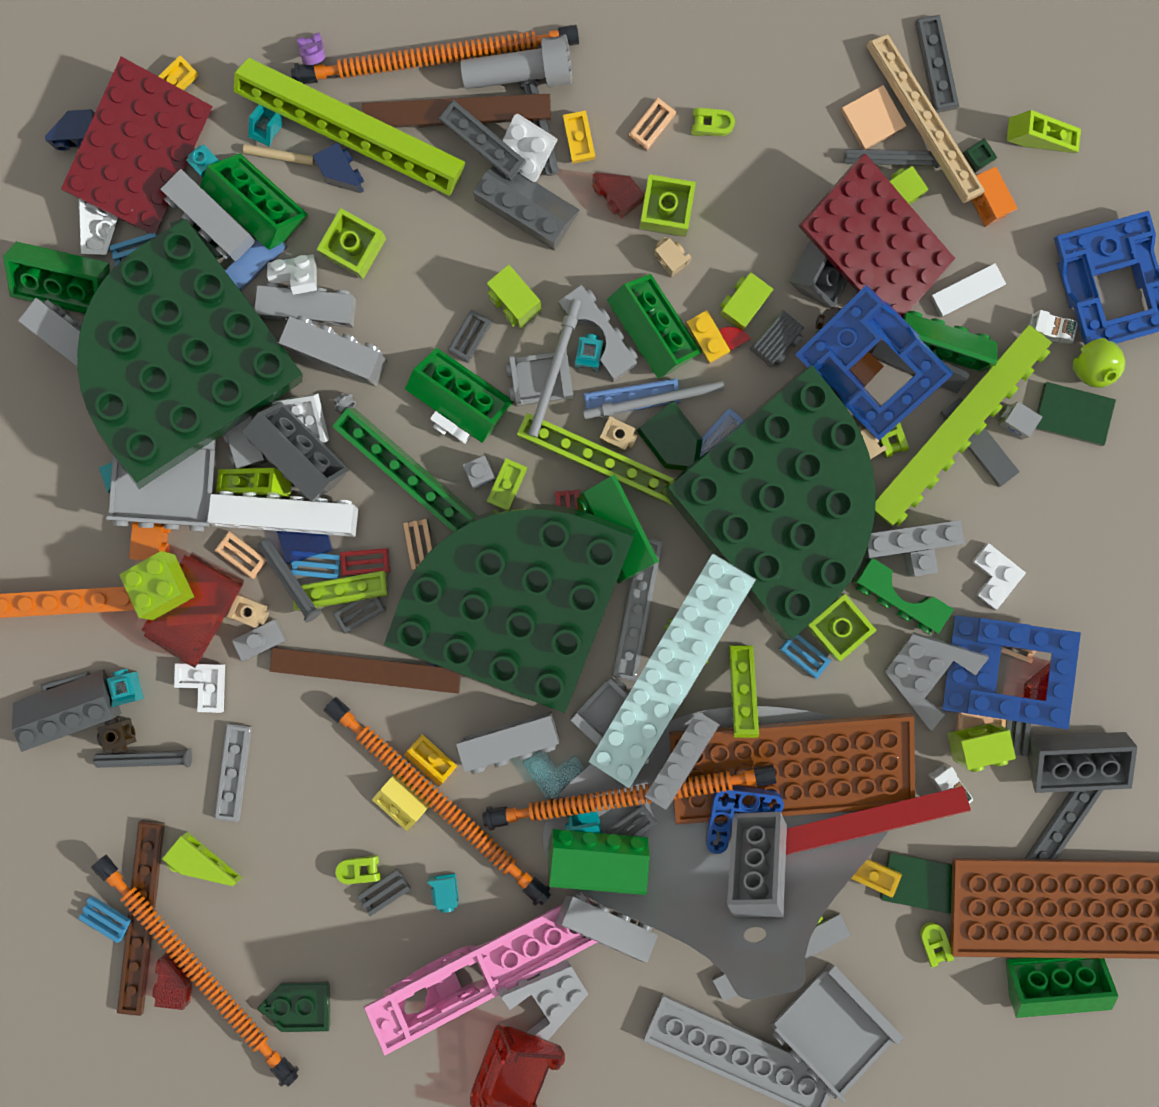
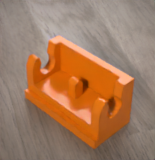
(996, 200)

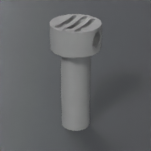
(548, 62)

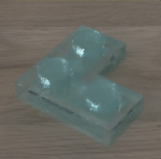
(548, 777)

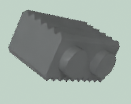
(777, 338)

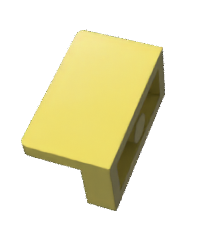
(401, 802)

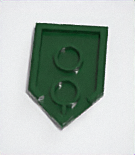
(672, 438)
(299, 1007)

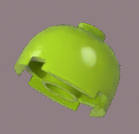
(1099, 363)

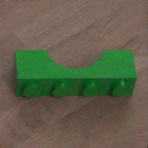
(877, 580)

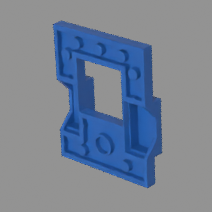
(1103, 250)
(849, 337)
(977, 694)

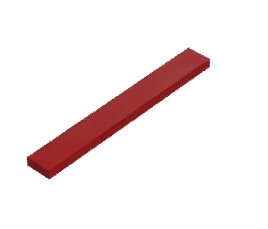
(877, 820)

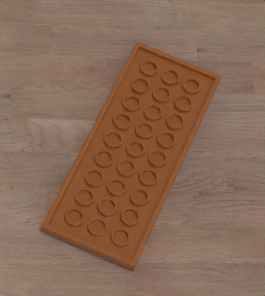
(815, 764)
(1055, 908)

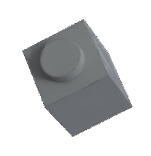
(1019, 420)
(479, 472)
(920, 562)

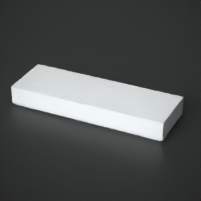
(968, 290)

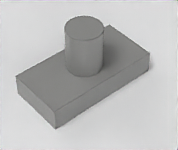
(259, 640)

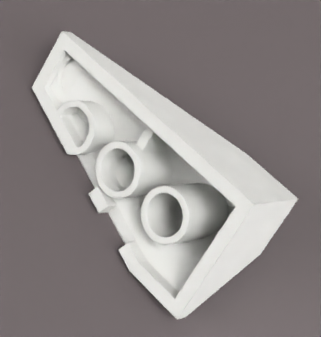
(95, 229)

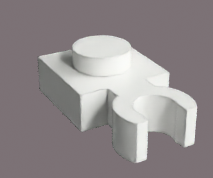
(444, 425)

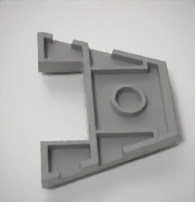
(920, 667)
(556, 993)

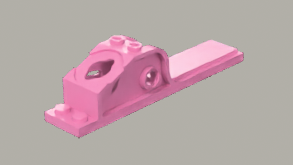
(503, 963)

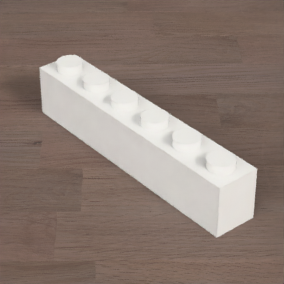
(283, 515)

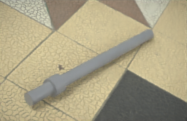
(569, 323)
(608, 409)

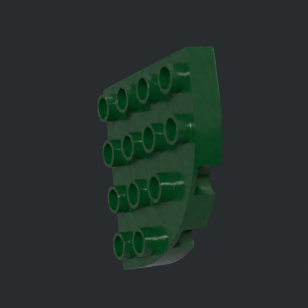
(174, 355)
(786, 501)
(514, 599)

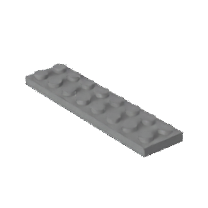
(733, 1054)

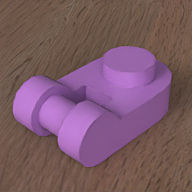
(311, 49)

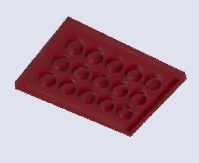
(136, 146)
(876, 237)

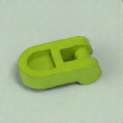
(721, 122)
(900, 445)
(349, 870)
(932, 937)

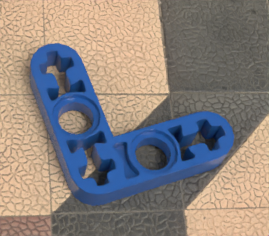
(729, 806)

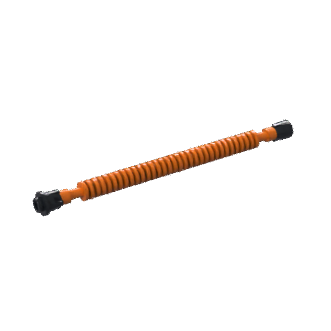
(312, 73)
(502, 815)
(531, 886)
(280, 1066)

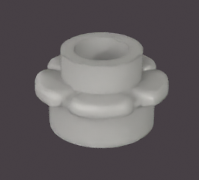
(343, 402)

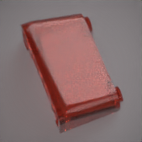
(192, 625)
(514, 1069)

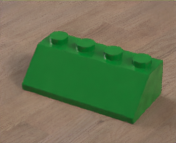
(253, 200)
(53, 275)
(653, 325)
(954, 343)
(458, 394)
(610, 503)
(598, 861)
(1059, 986)

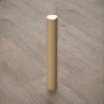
(278, 154)

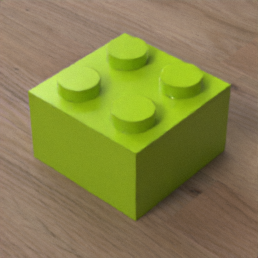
(667, 205)
(351, 243)
(514, 296)
(156, 585)
(841, 628)
(981, 746)

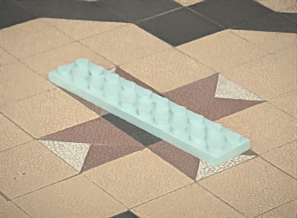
(672, 670)

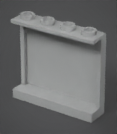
(172, 499)
(834, 1031)

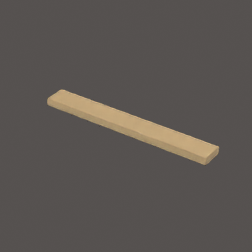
(925, 118)

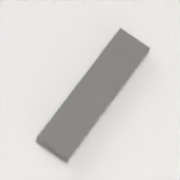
(233, 772)

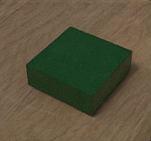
(979, 155)

